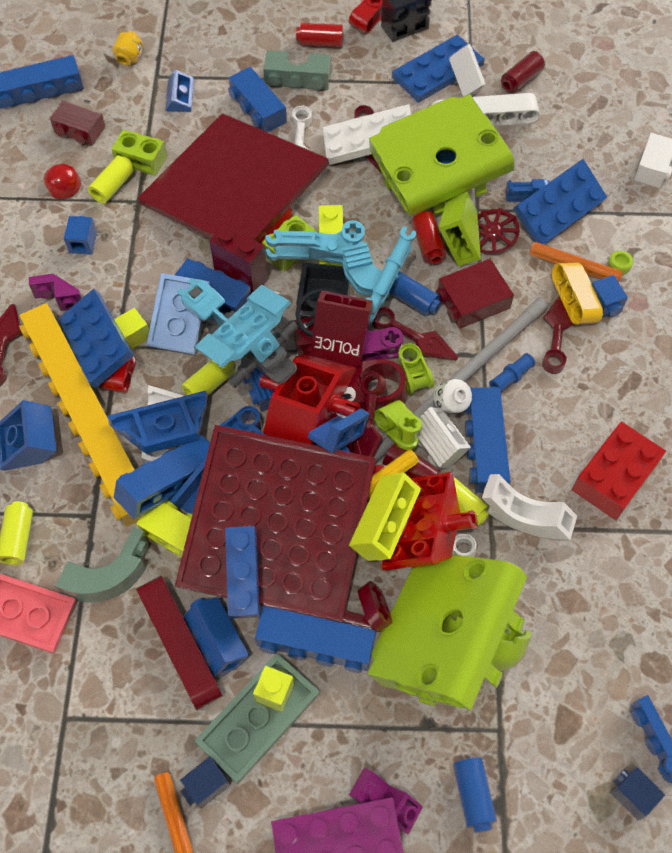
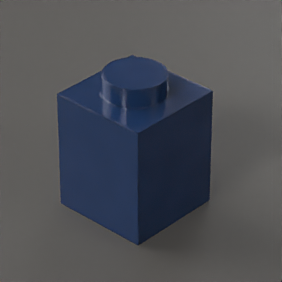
(203, 783)
(636, 792)

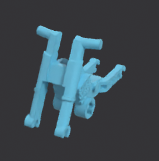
(351, 252)

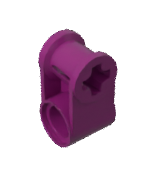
(379, 344)

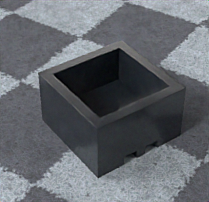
(404, 17)
(321, 276)

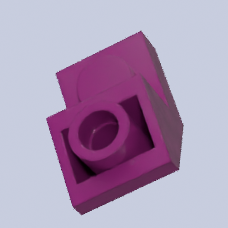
(51, 285)
(371, 788)

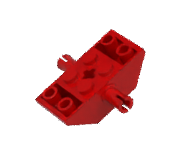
(307, 398)
(431, 524)

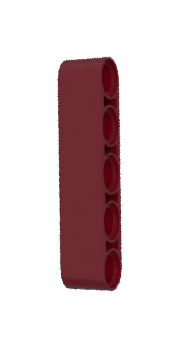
(179, 643)

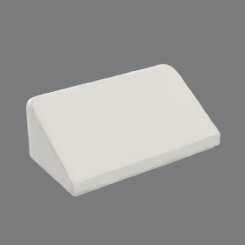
(467, 71)

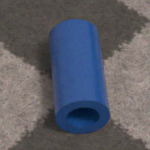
(415, 295)
(475, 794)

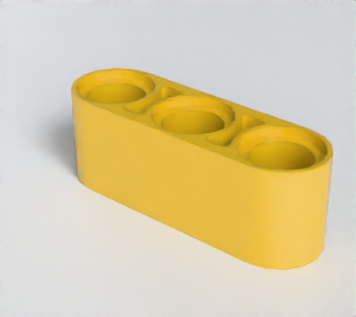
(577, 293)

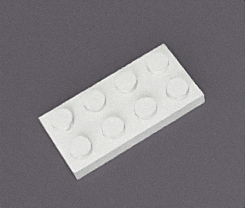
(351, 137)

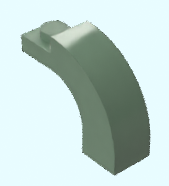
(108, 581)

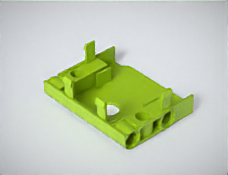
(409, 150)
(443, 666)

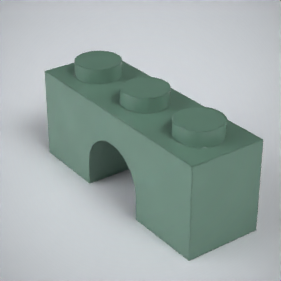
(310, 75)

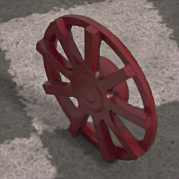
(494, 231)

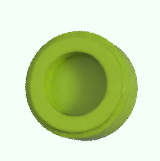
(621, 260)

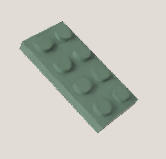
(249, 729)

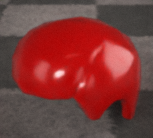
(62, 181)

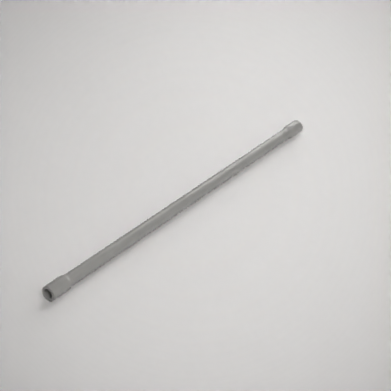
(529, 315)

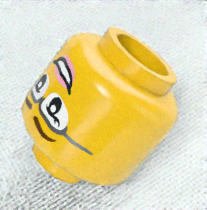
(128, 48)

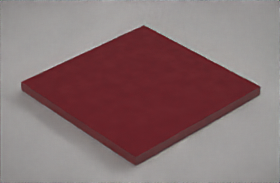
(233, 179)
(303, 515)

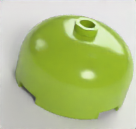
(510, 649)

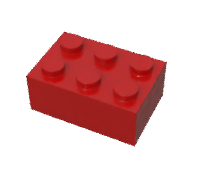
(618, 470)

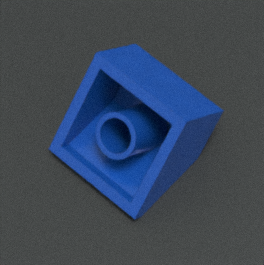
(26, 436)

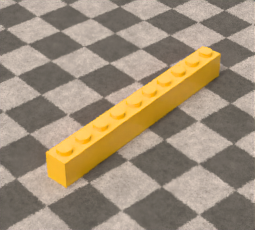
(79, 402)

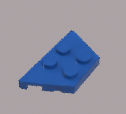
(162, 423)

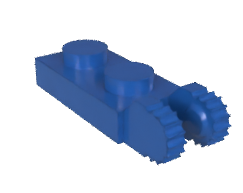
(657, 738)

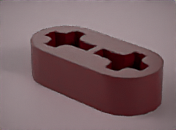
(374, 606)

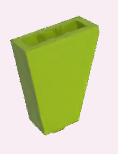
(461, 229)

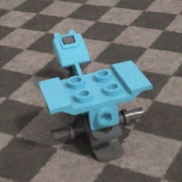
(244, 332)

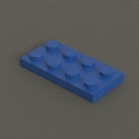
(431, 70)
(560, 202)
(95, 338)

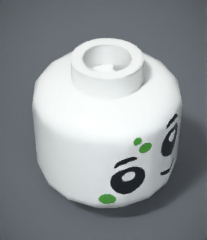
(452, 396)

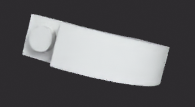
(527, 515)

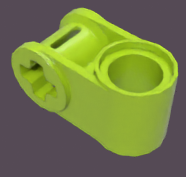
(416, 371)
(399, 424)

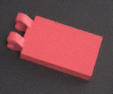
(33, 614)

